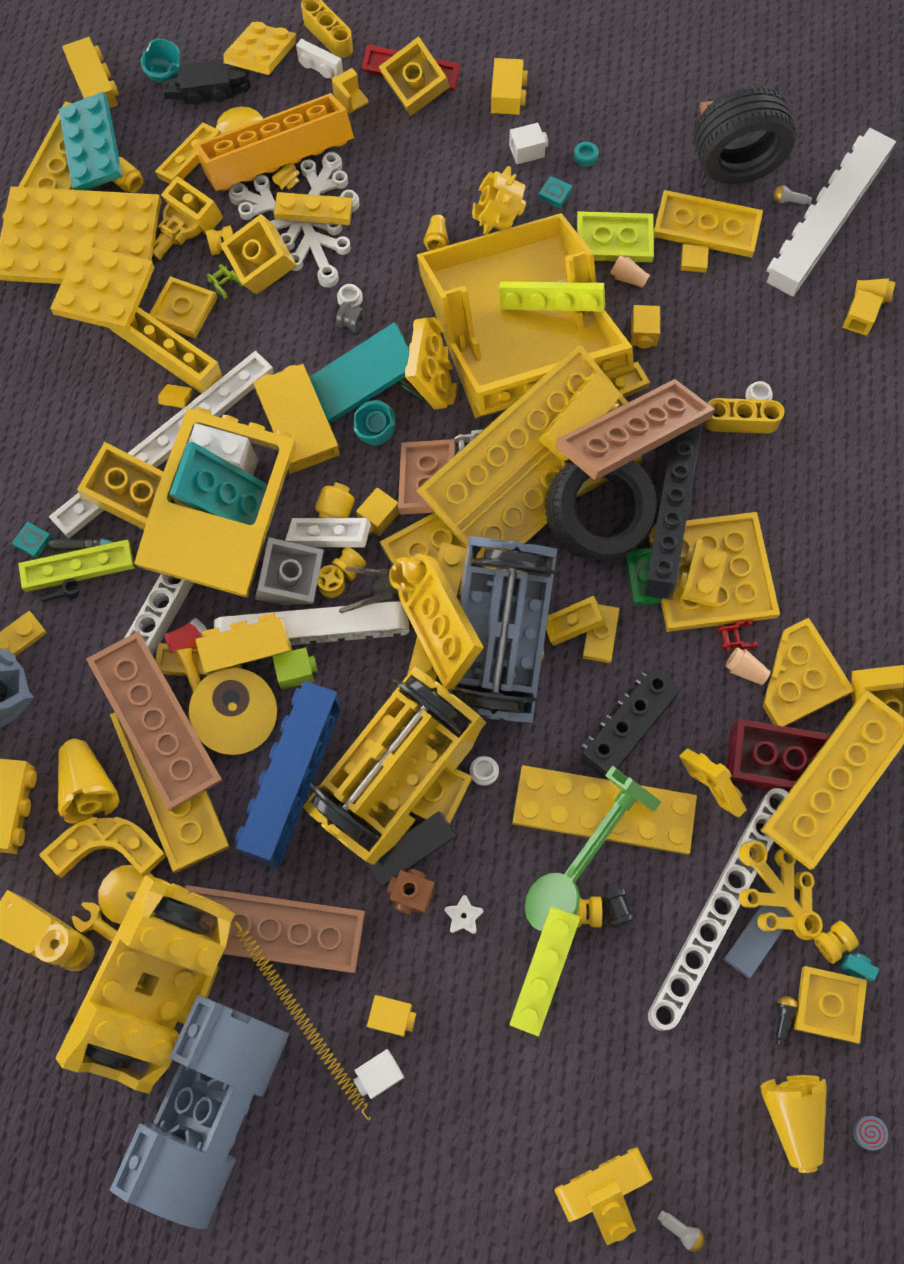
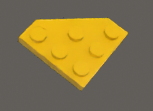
(803, 676)

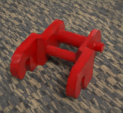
(734, 628)

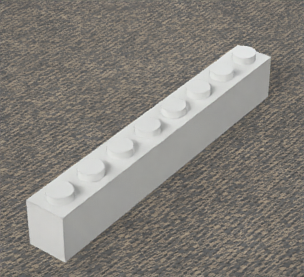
(830, 212)

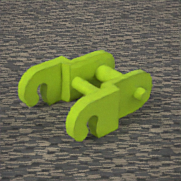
(229, 275)

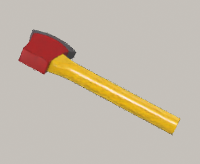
(182, 642)

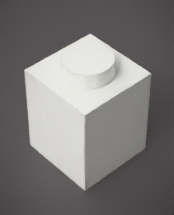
(528, 143)
(378, 1075)

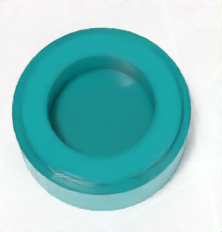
(586, 154)

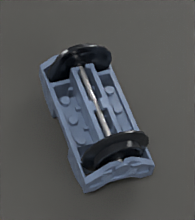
(512, 598)

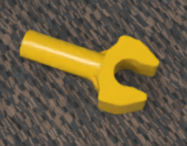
(95, 922)

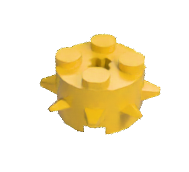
(499, 201)

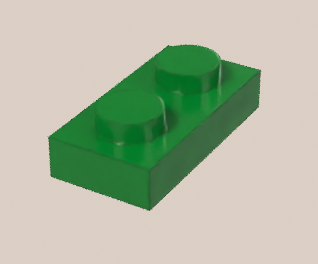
(637, 568)

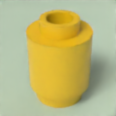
(131, 177)

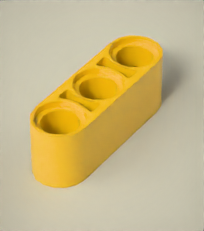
(327, 27)
(754, 411)
(628, 1172)

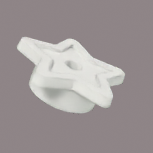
(455, 914)

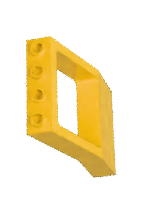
(203, 545)

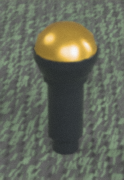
(787, 1009)

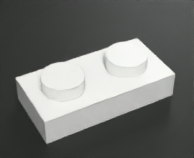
(318, 59)

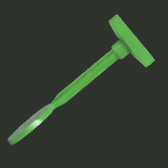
(560, 889)

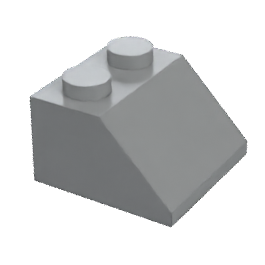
(289, 573)

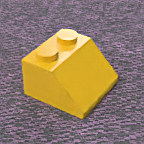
(883, 683)

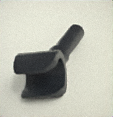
(62, 592)

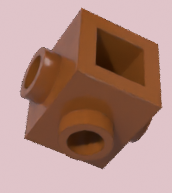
(418, 900)

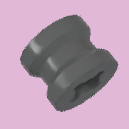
(350, 317)

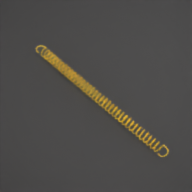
(295, 1017)

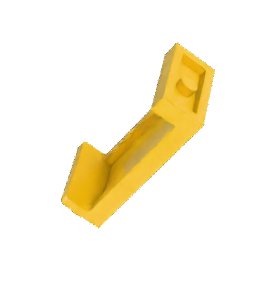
(295, 409)

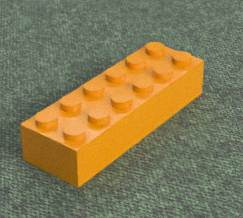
(274, 142)

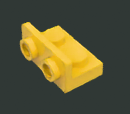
(704, 574)

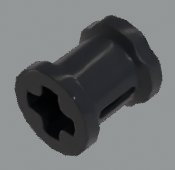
(618, 908)

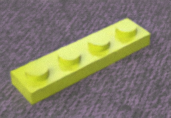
(552, 296)
(76, 565)
(544, 971)

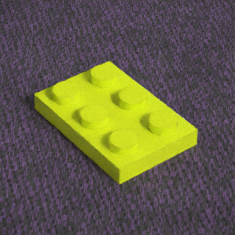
(617, 234)

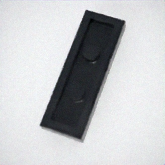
(413, 848)

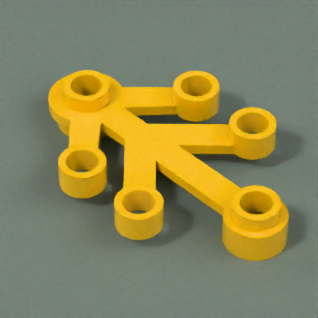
(783, 892)

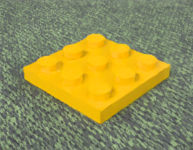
(102, 288)

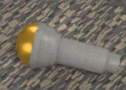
(783, 194)
(691, 1237)

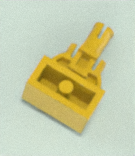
(184, 216)

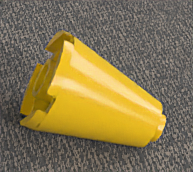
(83, 783)
(799, 1118)

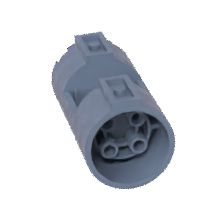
(183, 1156)

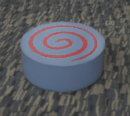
(870, 1133)

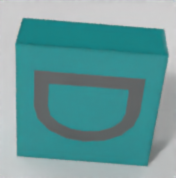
(555, 192)
(31, 540)

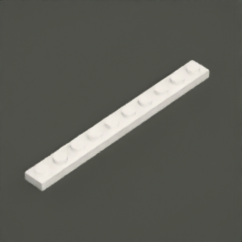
(158, 446)

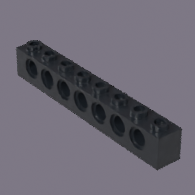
(673, 514)

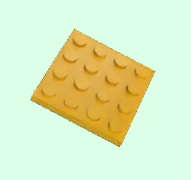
(746, 581)

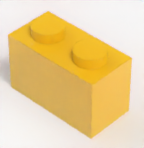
(507, 86)

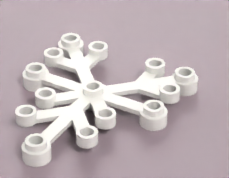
(311, 238)

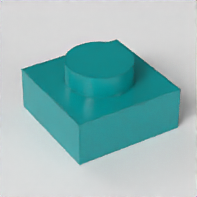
(859, 966)

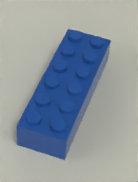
(287, 780)

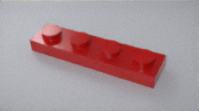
(377, 56)

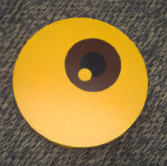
(232, 711)

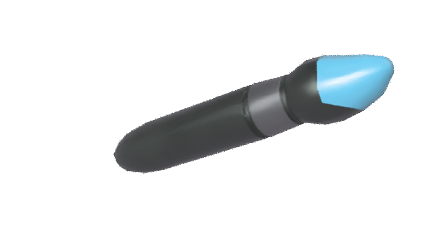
(76, 544)

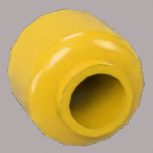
(335, 502)

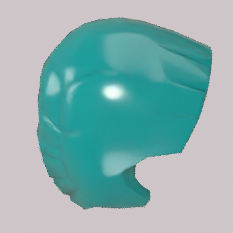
(161, 60)
(374, 422)

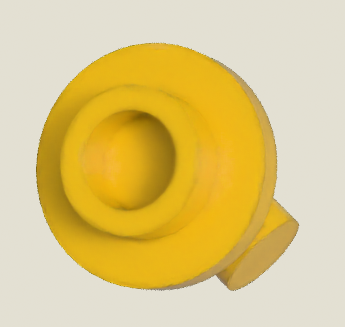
(286, 176)

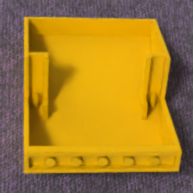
(510, 350)

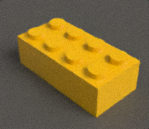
(122, 485)

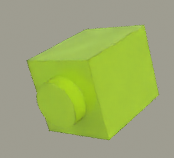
(294, 668)

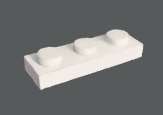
(329, 532)

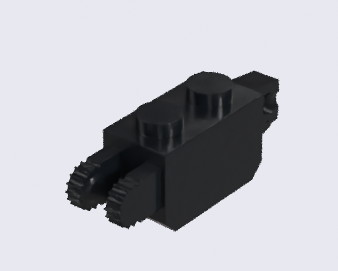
(206, 82)

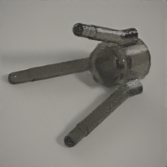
(380, 589)

